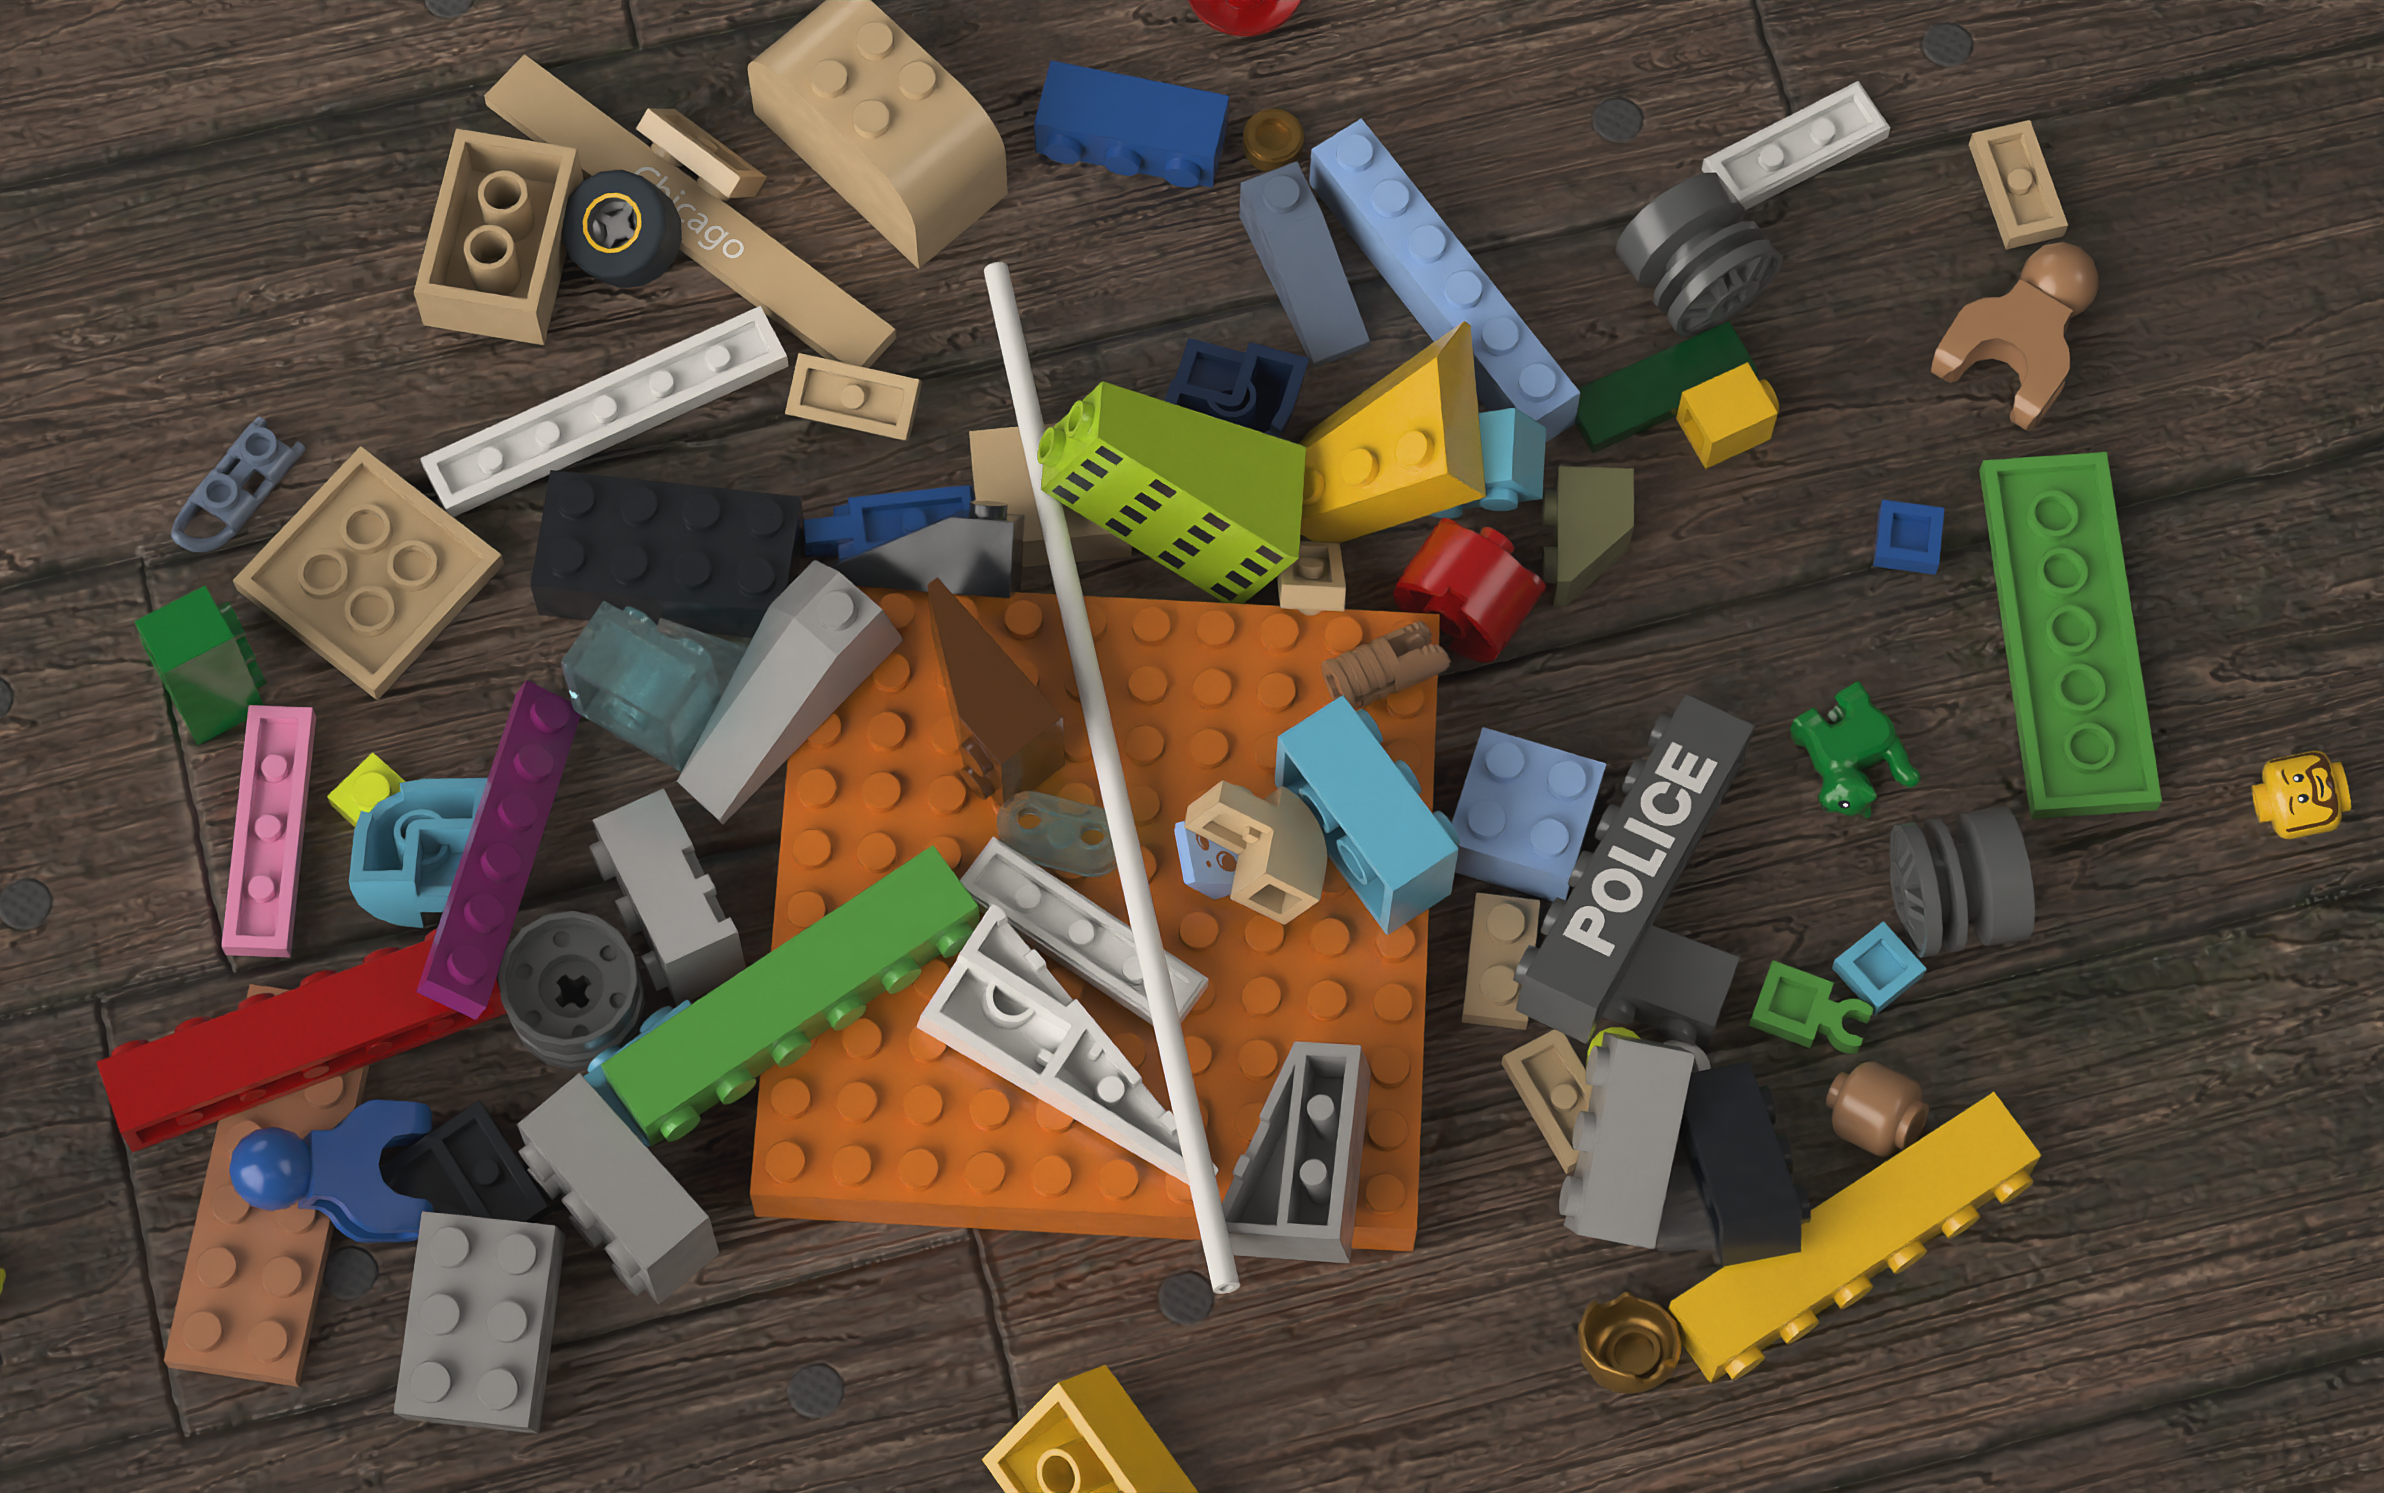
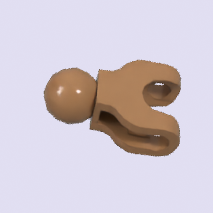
(2025, 328)

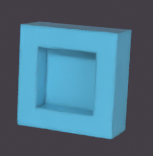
(1879, 967)

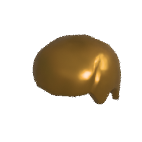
(1629, 1343)

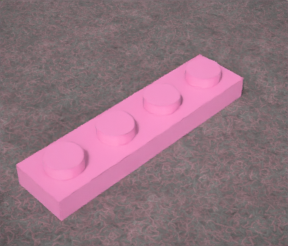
(269, 831)

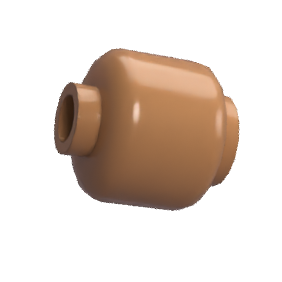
(1877, 1109)

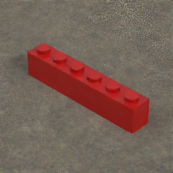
(278, 1045)

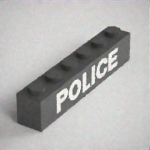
(1633, 868)

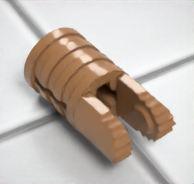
(1384, 666)

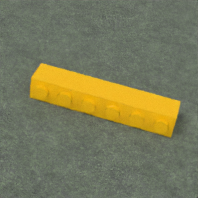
(1855, 1237)

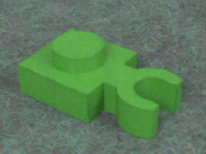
(1798, 1006)

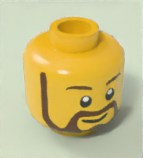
(2302, 794)

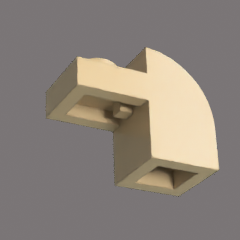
(1276, 845)

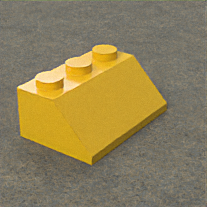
(1085, 1441)

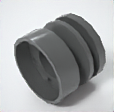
(1698, 254)
(1975, 880)
(578, 955)

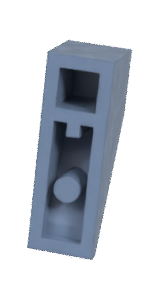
(1302, 263)

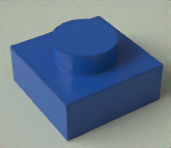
(1908, 537)

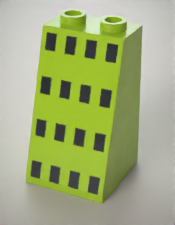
(1180, 487)

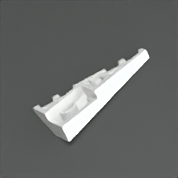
(1025, 1027)

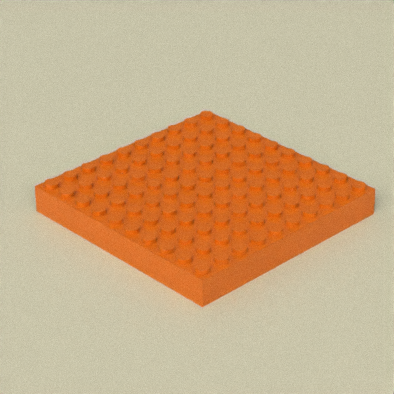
(1196, 693)

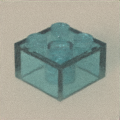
(642, 683)

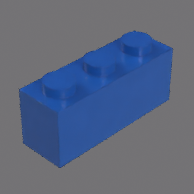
(1131, 125)

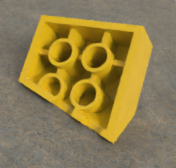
(1397, 447)

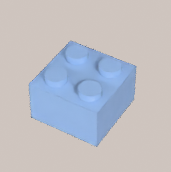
(1525, 814)

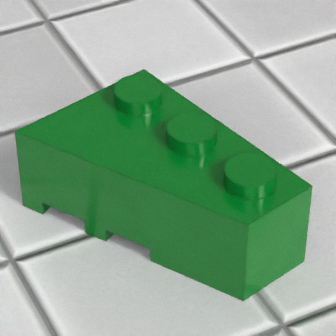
(203, 662)

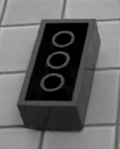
(666, 550)

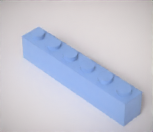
(1438, 276)

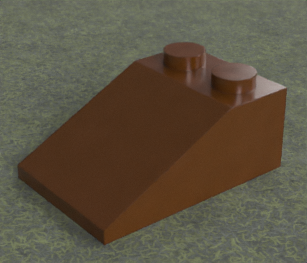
(1001, 720)

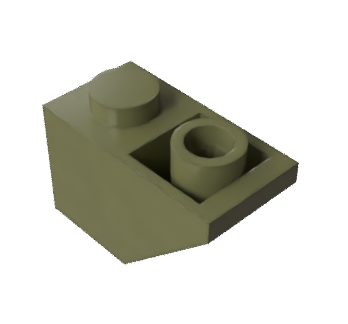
(1590, 525)

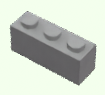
(1626, 1140)

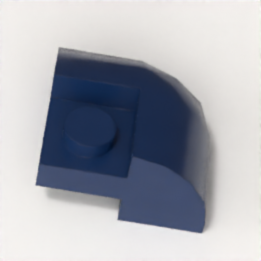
(1239, 387)

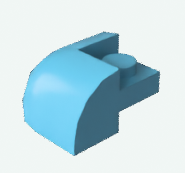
(412, 848)

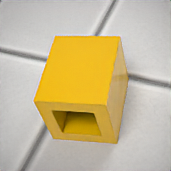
(1728, 414)

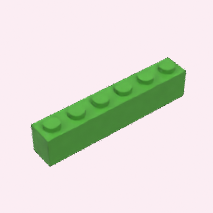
(792, 997)

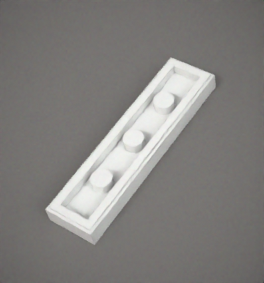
(1073, 929)

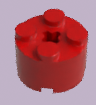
(1472, 586)

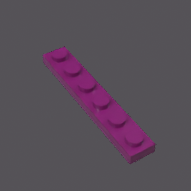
(500, 851)

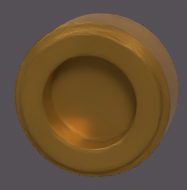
(1273, 139)

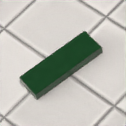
(1652, 387)

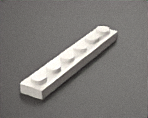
(604, 412)

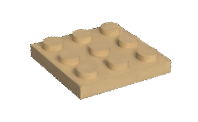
(368, 572)

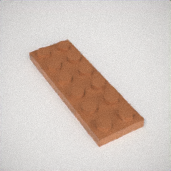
(253, 1270)

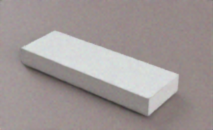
(1799, 145)

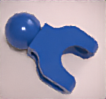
(337, 1171)

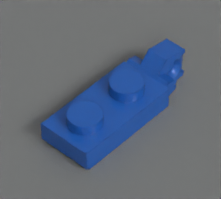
(879, 518)

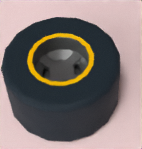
(602, 215)

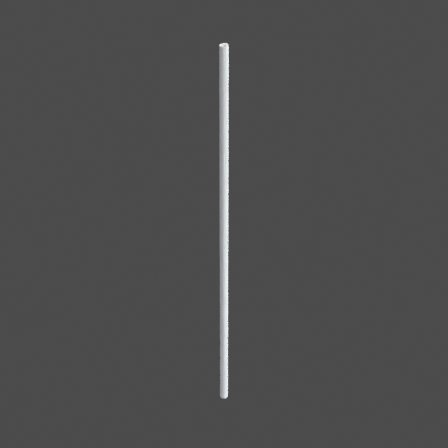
(1115, 796)

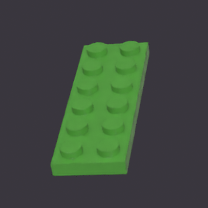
(2069, 636)

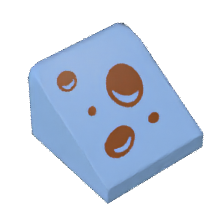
(1204, 863)

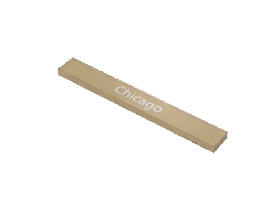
(710, 229)

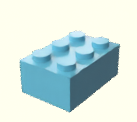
(1369, 812)

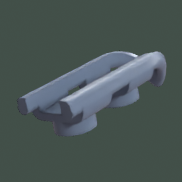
(223, 493)

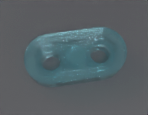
(1058, 836)

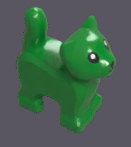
(1856, 741)

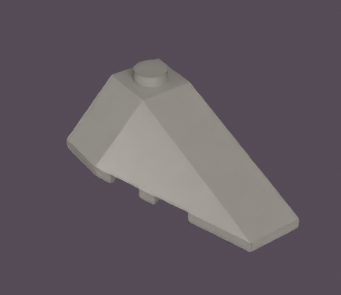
(794, 674)

